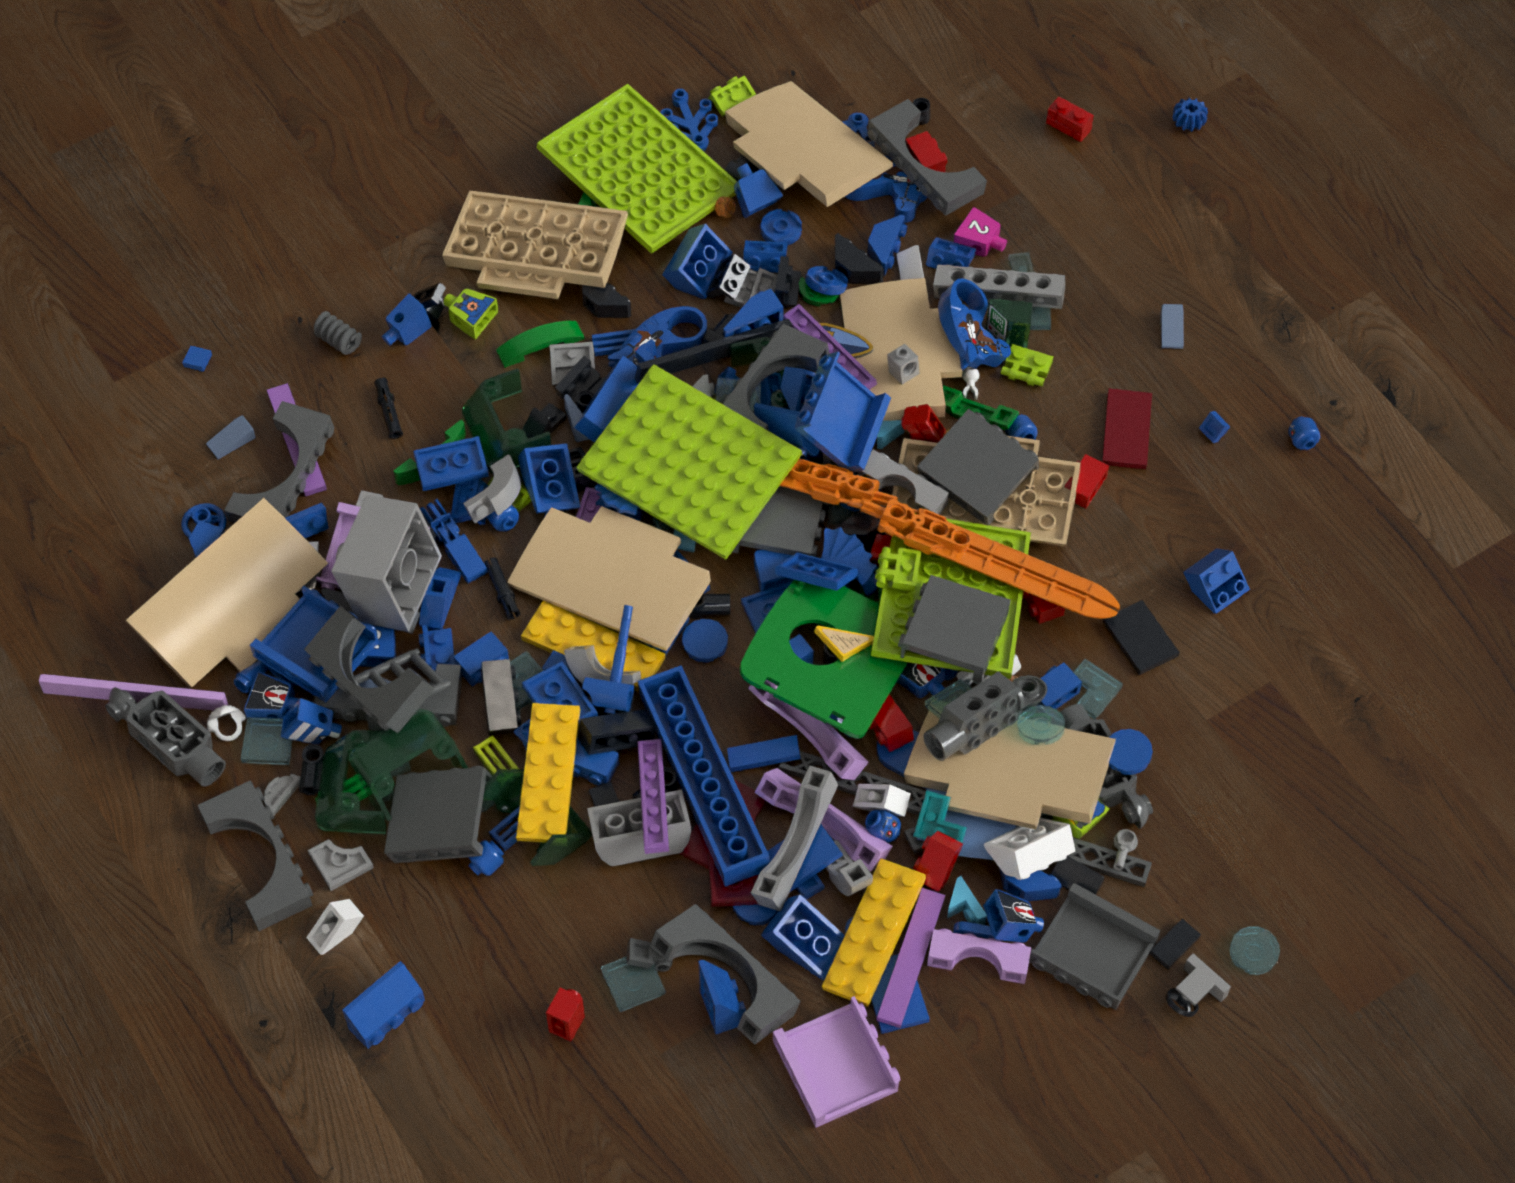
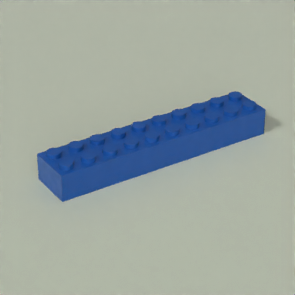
(704, 776)

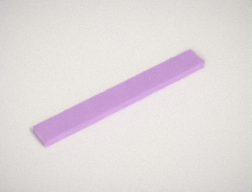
(101, 689)

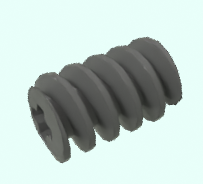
(337, 333)

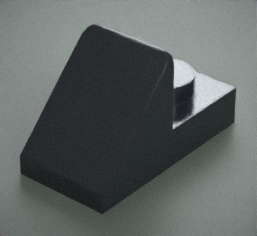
(432, 299)
(543, 421)

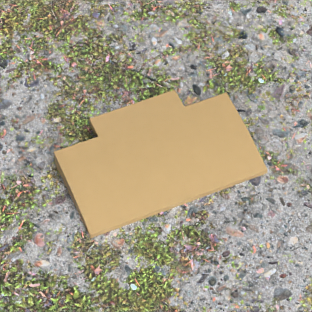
(803, 144)
(534, 243)
(899, 315)
(1035, 506)
(611, 565)
(228, 595)
(1017, 779)

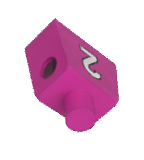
(980, 233)

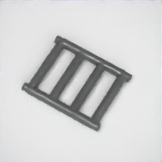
(394, 665)

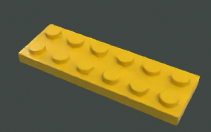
(559, 629)
(548, 772)
(874, 932)

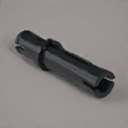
(383, 389)
(504, 594)

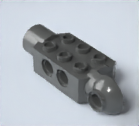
(982, 713)
(168, 734)
(1116, 786)

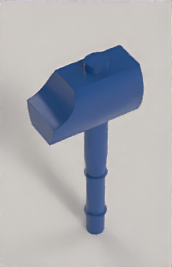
(614, 694)

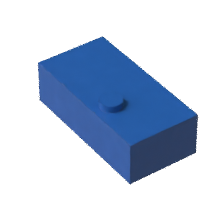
(608, 399)

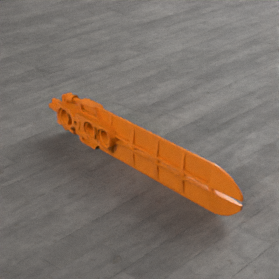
(834, 484)
(937, 536)

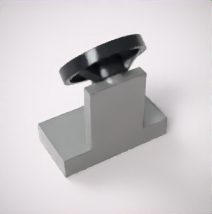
(1196, 986)

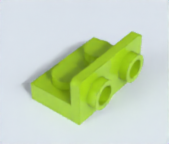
(732, 94)

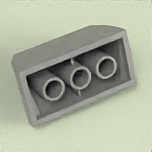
(619, 829)

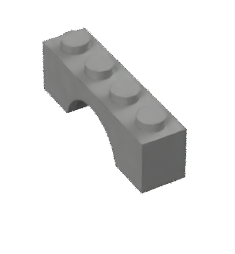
(890, 473)

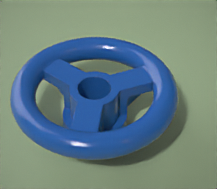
(201, 513)

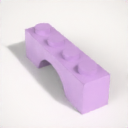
(1008, 958)

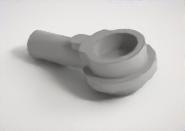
(1125, 842)

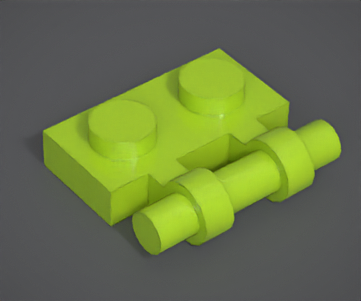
(1028, 361)
(905, 572)

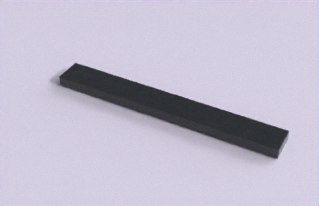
(706, 352)

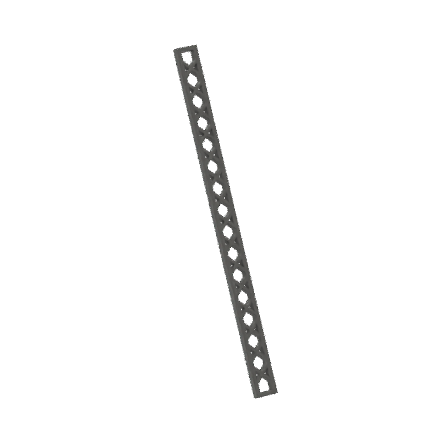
(1081, 847)

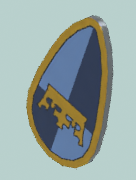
(849, 340)

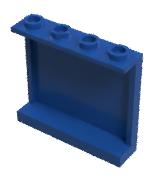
(841, 415)
(286, 643)

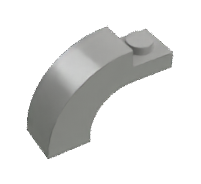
(498, 494)
(584, 664)
(849, 875)

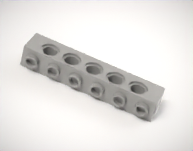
(1011, 285)

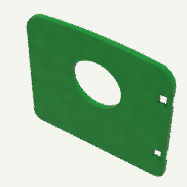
(846, 688)

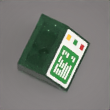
(1009, 321)

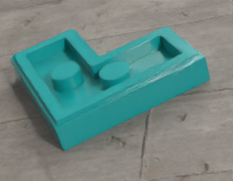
(932, 818)

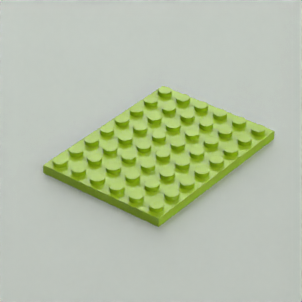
(638, 164)
(689, 461)
(898, 604)

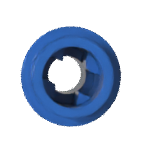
(245, 679)

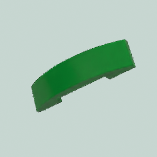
(537, 339)
(957, 406)
(408, 471)

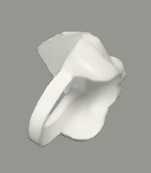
(237, 715)

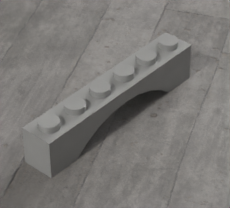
(779, 875)

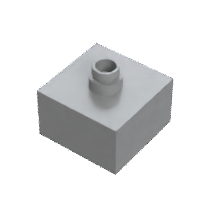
(386, 562)

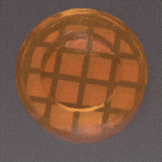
(725, 206)

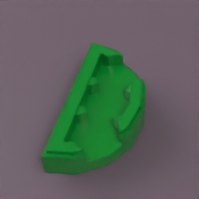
(813, 297)

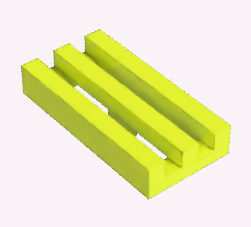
(477, 749)

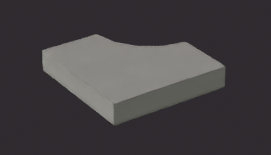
(339, 864)

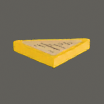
(843, 643)

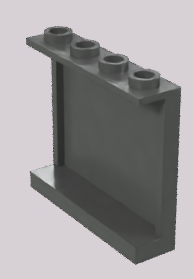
(978, 465)
(787, 524)
(955, 625)
(436, 815)
(1094, 947)

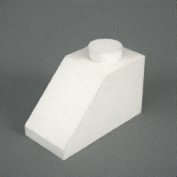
(882, 797)
(334, 925)

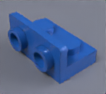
(949, 253)
(764, 254)
(464, 492)
(437, 646)

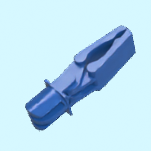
(459, 548)

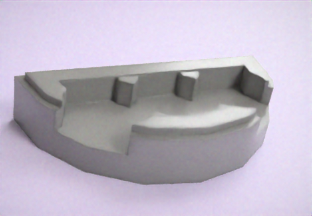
(279, 791)

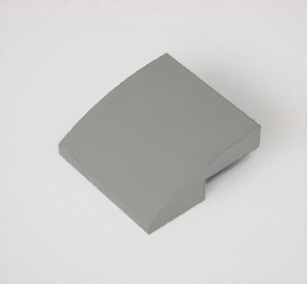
(753, 283)
(566, 356)

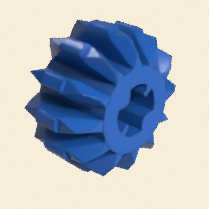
(1190, 114)

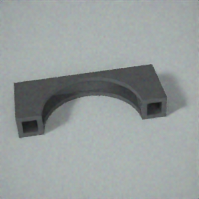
(944, 189)
(787, 348)
(310, 432)
(390, 703)
(442, 705)
(285, 890)
(698, 934)

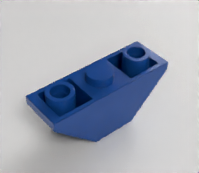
(886, 241)
(439, 598)
(1036, 887)

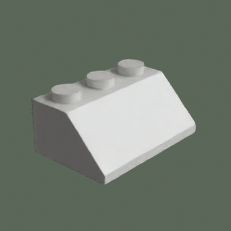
(1030, 850)

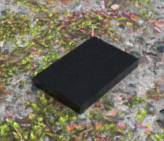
(1141, 637)

